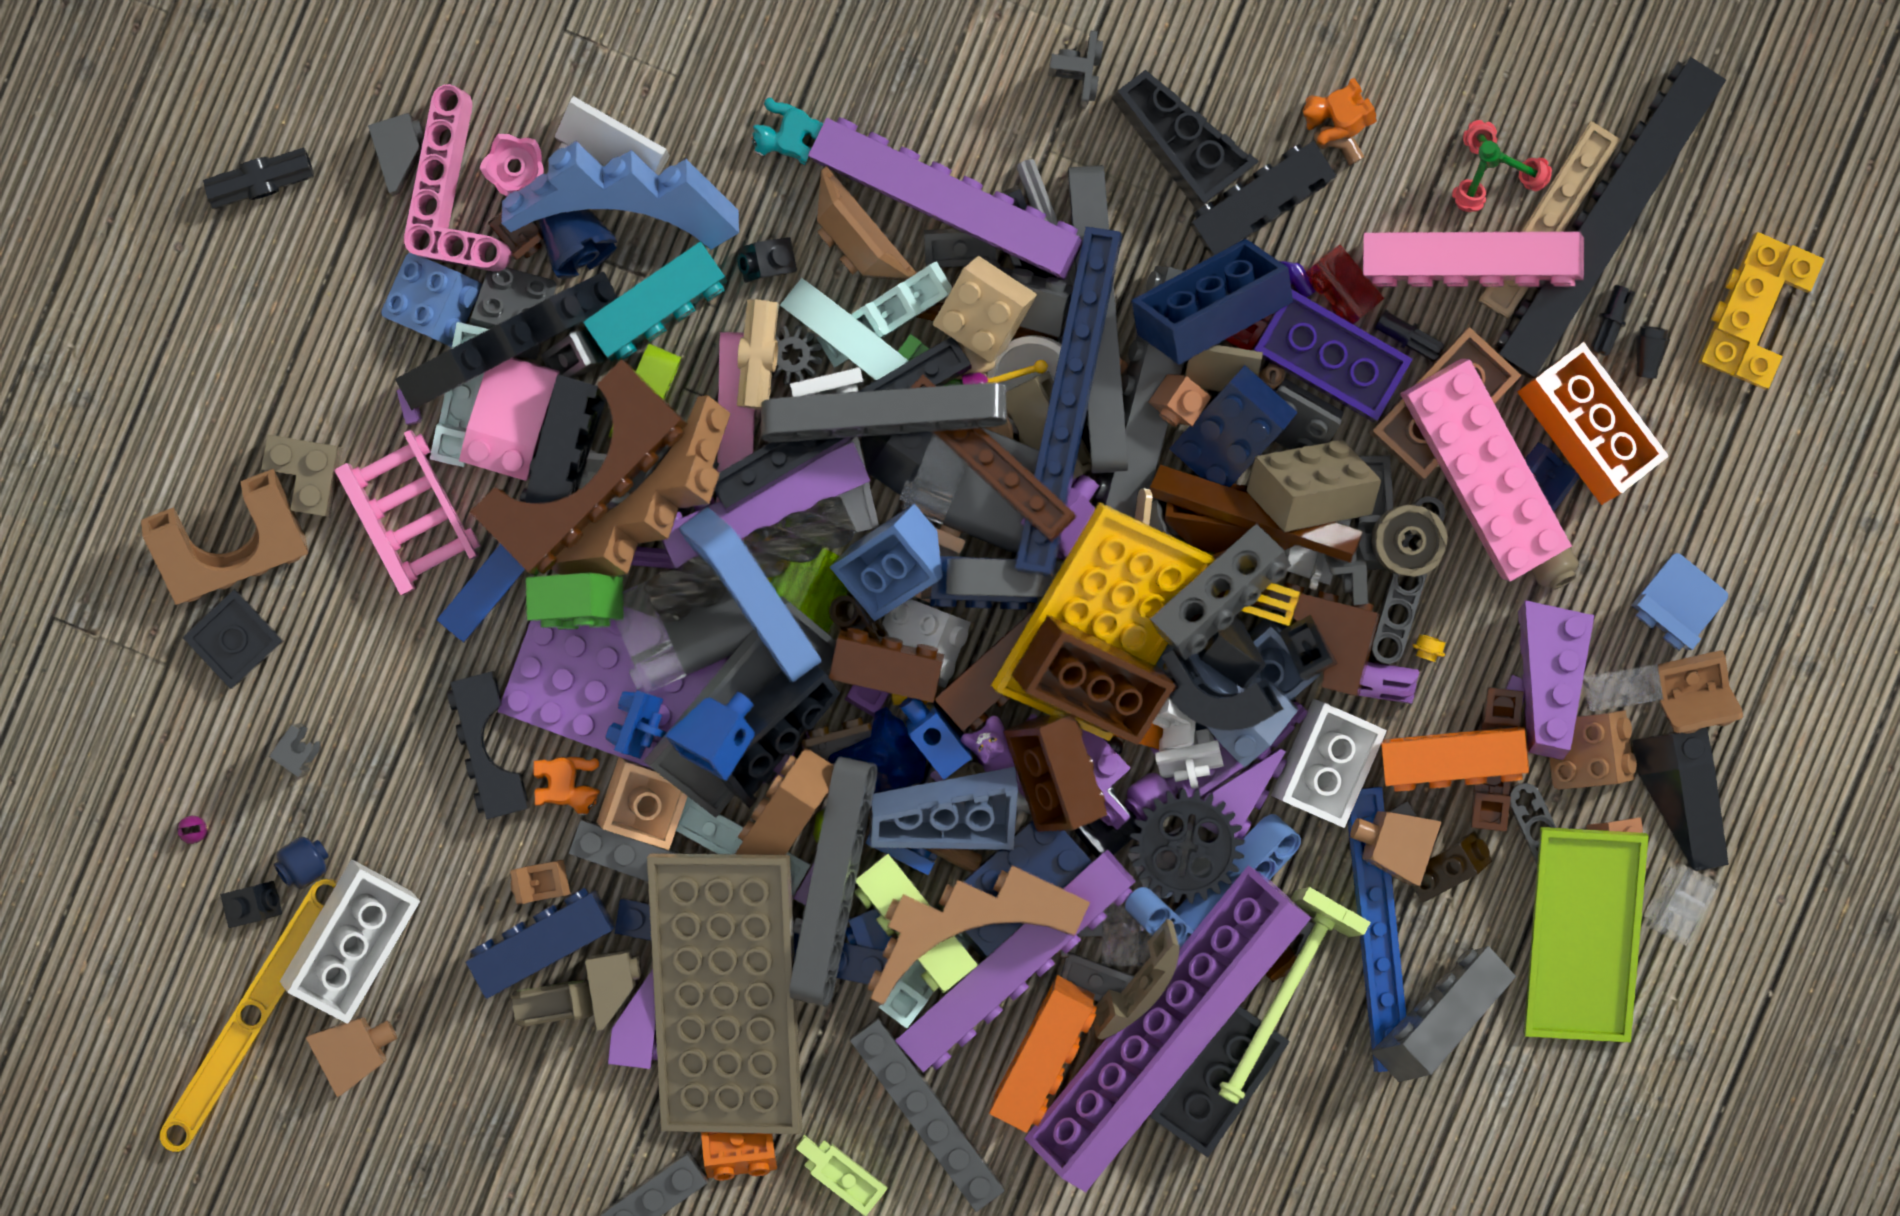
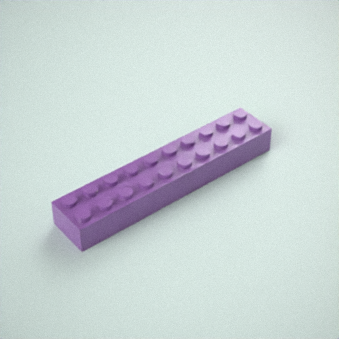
(1149, 1056)

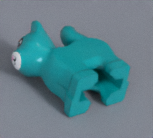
(789, 138)

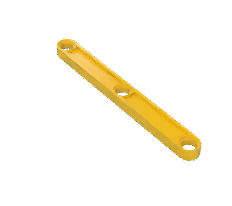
(238, 1035)

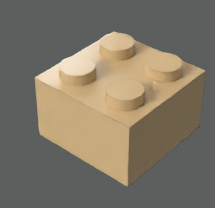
(984, 309)

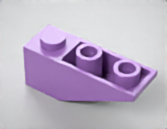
(1247, 790)
(635, 1031)

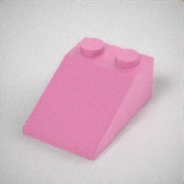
(508, 417)

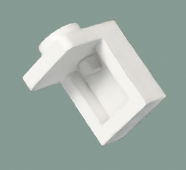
(1177, 727)

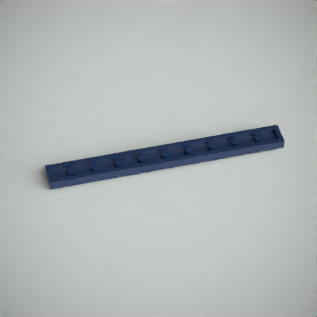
(1072, 387)

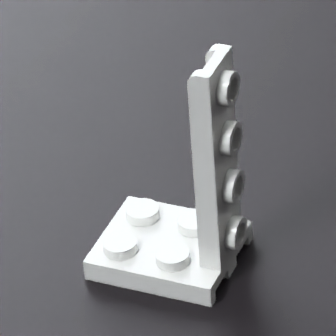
(857, 500)

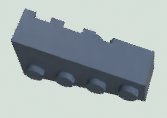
(948, 814)

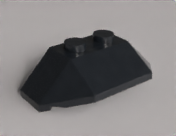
(895, 457)

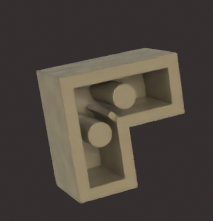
(313, 468)

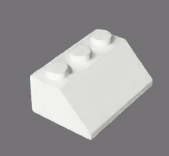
(606, 137)
(1328, 763)

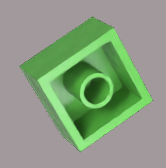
(574, 600)

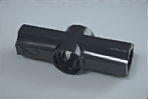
(258, 178)

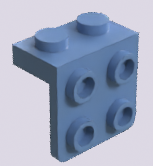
(430, 298)
(1680, 602)

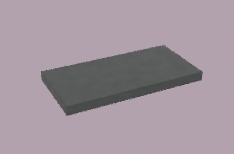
(744, 672)

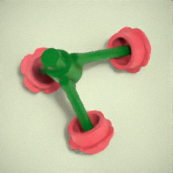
(1482, 140)

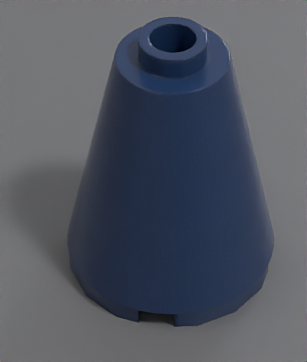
(576, 241)

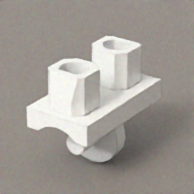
(1192, 760)

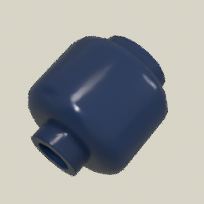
(301, 862)

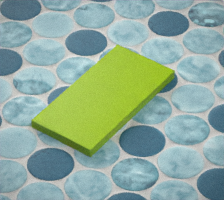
(1585, 934)

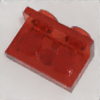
(1344, 285)

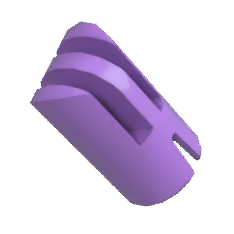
(1389, 682)

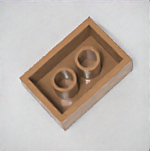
(790, 806)

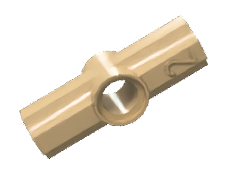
(757, 353)

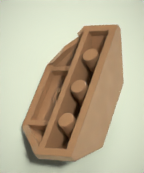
(856, 235)

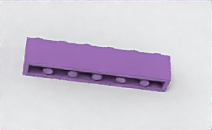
(822, 479)

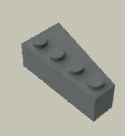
(1444, 1015)

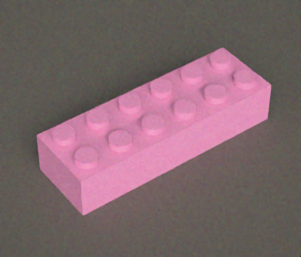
(1473, 257)
(1485, 469)

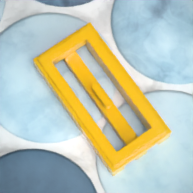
(1290, 607)

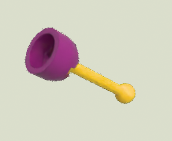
(976, 377)

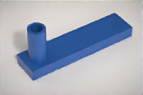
(481, 594)

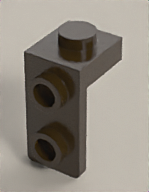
(1454, 866)

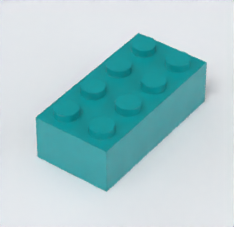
(656, 302)

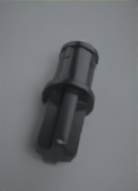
(1612, 320)
(1409, 336)

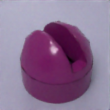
(194, 837)

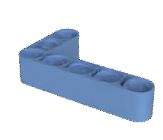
(752, 592)
(1265, 850)

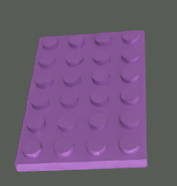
(576, 679)

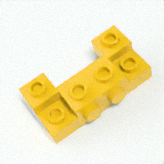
(1748, 305)

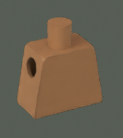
(1397, 844)
(350, 1051)

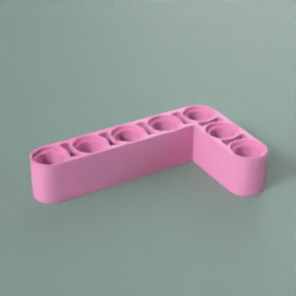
(445, 188)

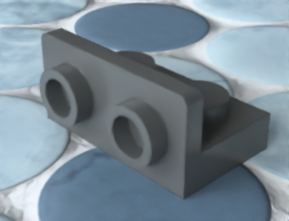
(1353, 576)

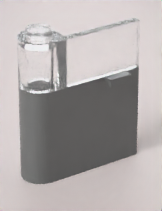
(963, 501)
(678, 648)

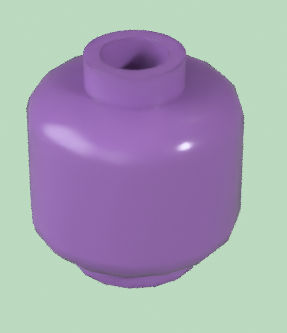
(1143, 791)

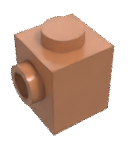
(1179, 400)

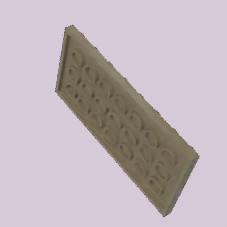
(724, 993)

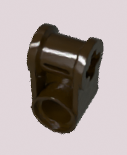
(860, 620)

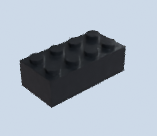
(1193, 1104)

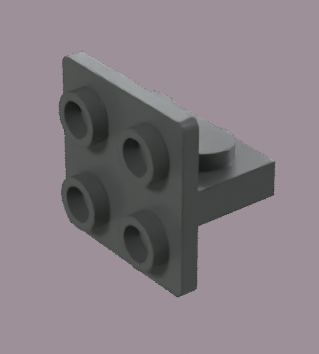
(1071, 66)
(1313, 423)

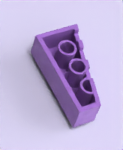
(1554, 663)

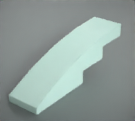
(898, 306)

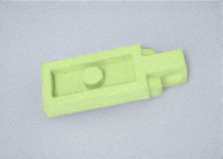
(842, 1174)

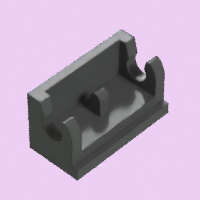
(294, 754)

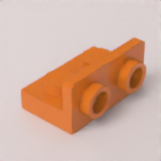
(737, 1154)

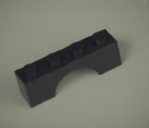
(499, 789)

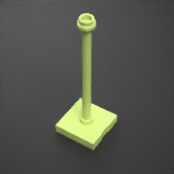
(1327, 916)

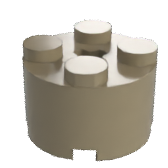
(1427, 549)

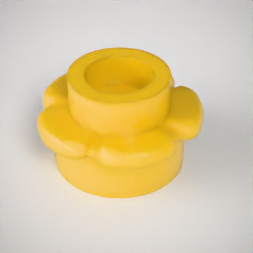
(1429, 647)

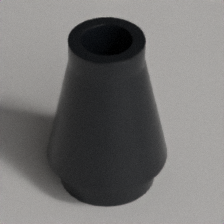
(1650, 350)

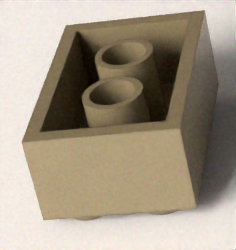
(1313, 485)

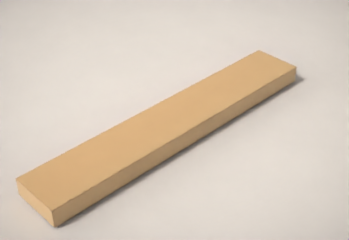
(1559, 204)

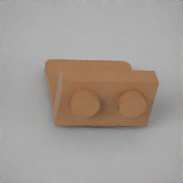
(1698, 693)
(1597, 754)

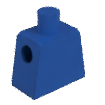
(714, 734)
(935, 735)

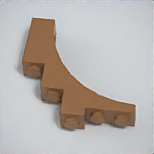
(649, 512)
(921, 927)

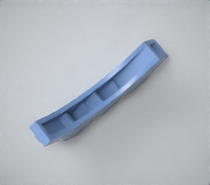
(625, 184)

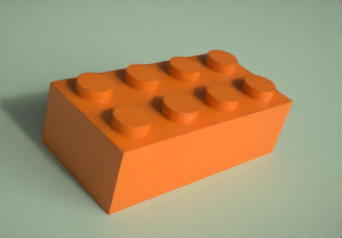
(1592, 424)
(1455, 757)
(1040, 1057)

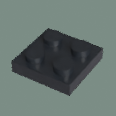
(233, 639)

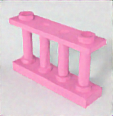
(373, 510)

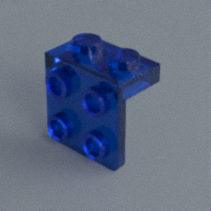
(891, 750)

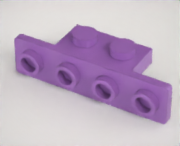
(1107, 770)

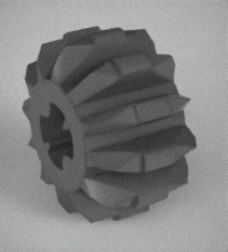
(798, 345)

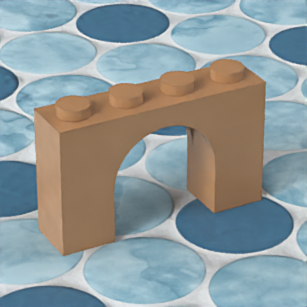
(194, 572)

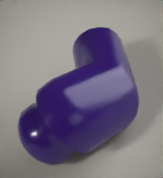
(1299, 278)

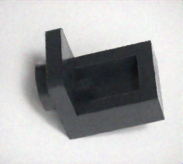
(766, 259)
(251, 904)

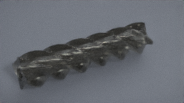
(794, 539)

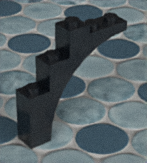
(505, 340)

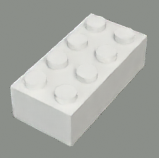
(349, 941)

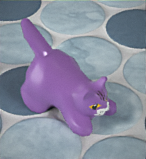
(991, 747)

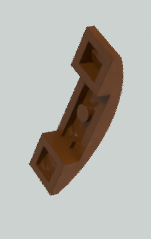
(1492, 798)

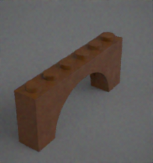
(640, 431)
(1345, 628)

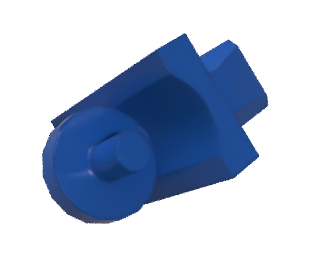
(639, 725)

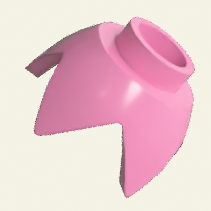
(503, 151)

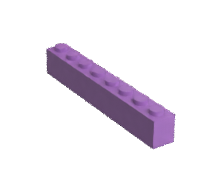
(945, 197)
(1009, 967)

